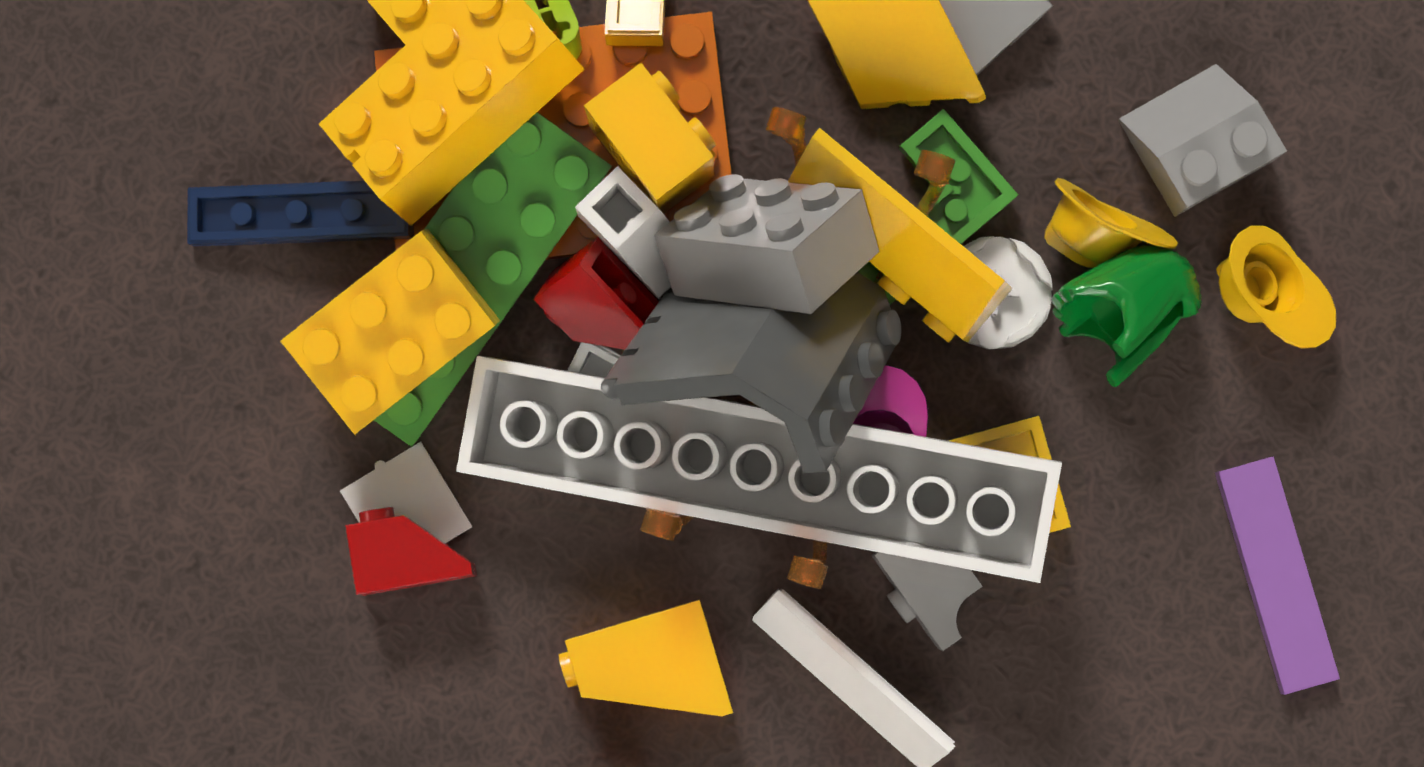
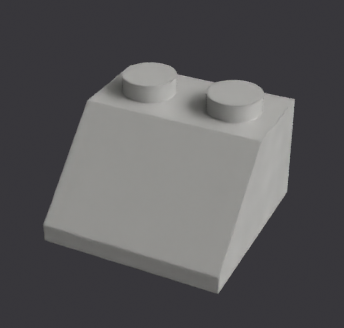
(1201, 138)

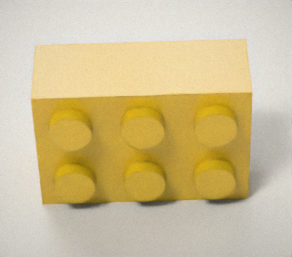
(390, 330)

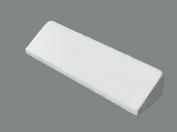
(853, 680)

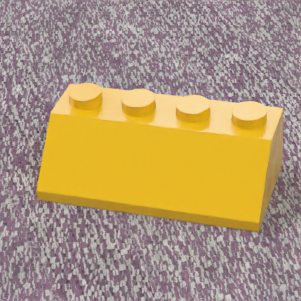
(913, 250)

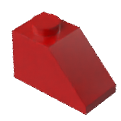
(596, 298)
(399, 554)

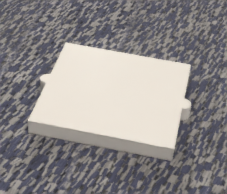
(414, 490)

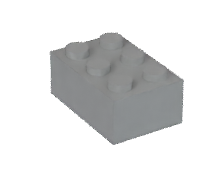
(767, 243)

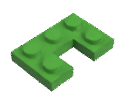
(975, 185)

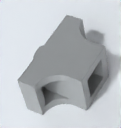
(928, 593)

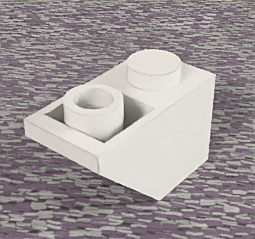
(627, 226)

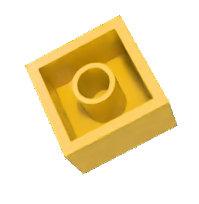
(650, 138)

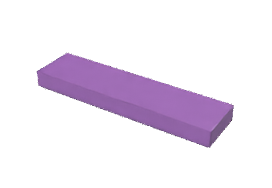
(1277, 575)

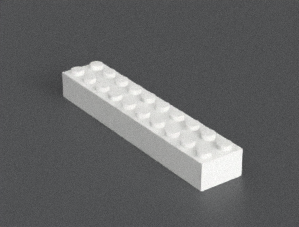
(741, 469)

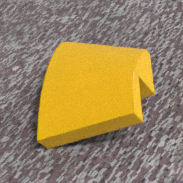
(897, 51)

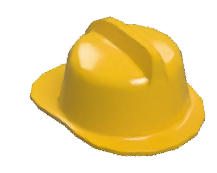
(1095, 231)
(1275, 287)

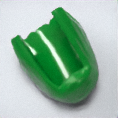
(1129, 304)

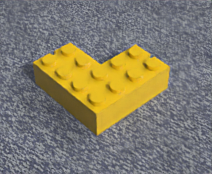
(447, 95)

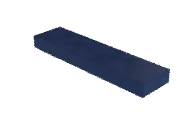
(290, 214)

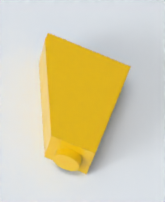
(650, 662)

